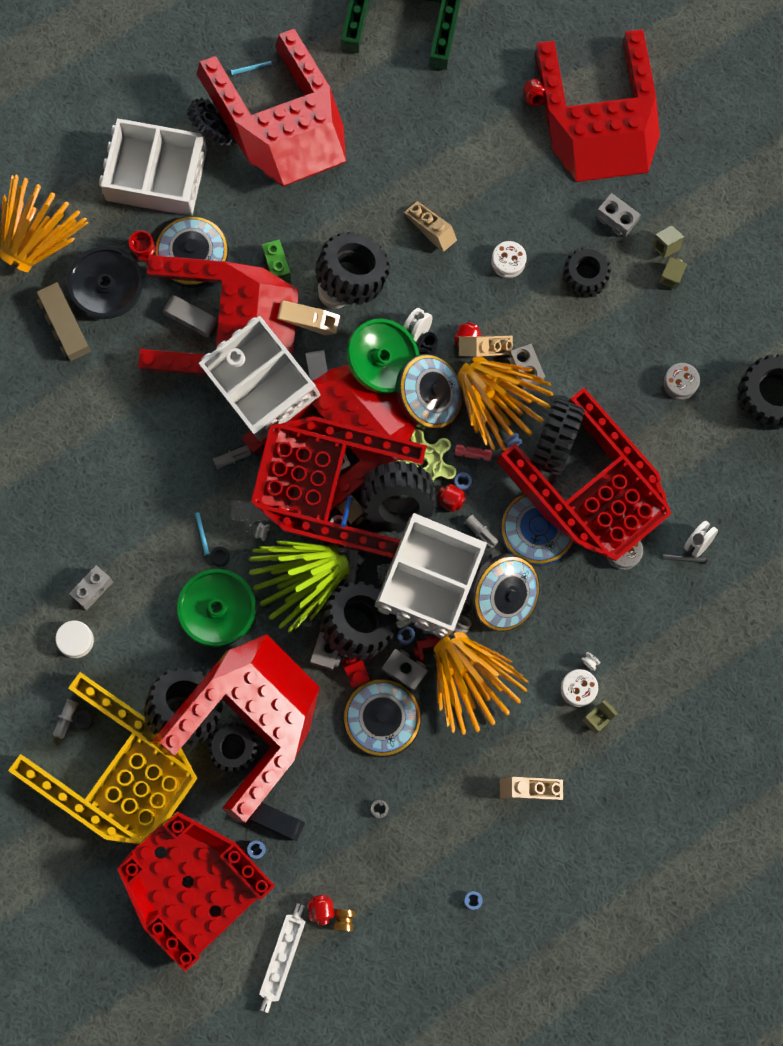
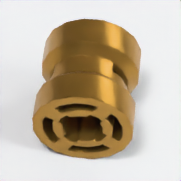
(344, 920)

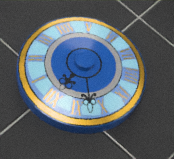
(531, 535)

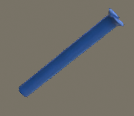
(349, 499)

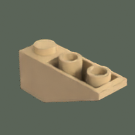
(432, 226)
(309, 317)
(485, 345)
(531, 788)

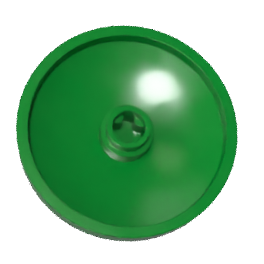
(378, 353)
(216, 607)

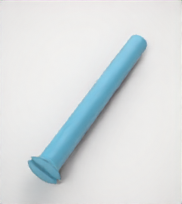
(244, 69)
(202, 535)

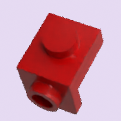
(427, 644)
(355, 671)

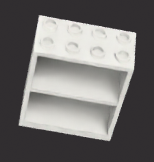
(153, 167)
(269, 383)
(430, 575)

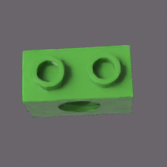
(276, 260)

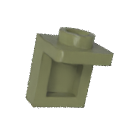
(600, 716)

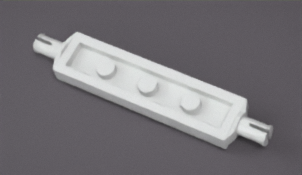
(282, 958)

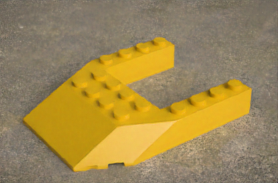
(135, 790)

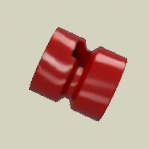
(141, 245)

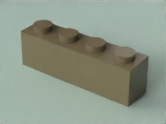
(63, 321)

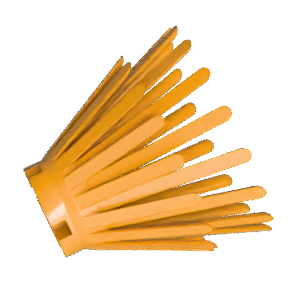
(31, 246)
(485, 382)
(461, 660)

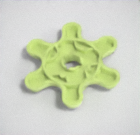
(434, 455)

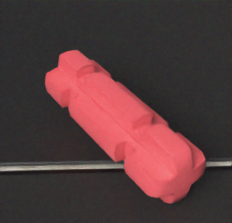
(472, 452)

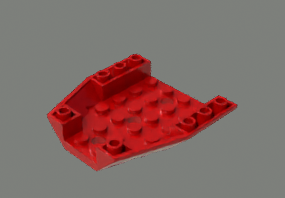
(180, 914)

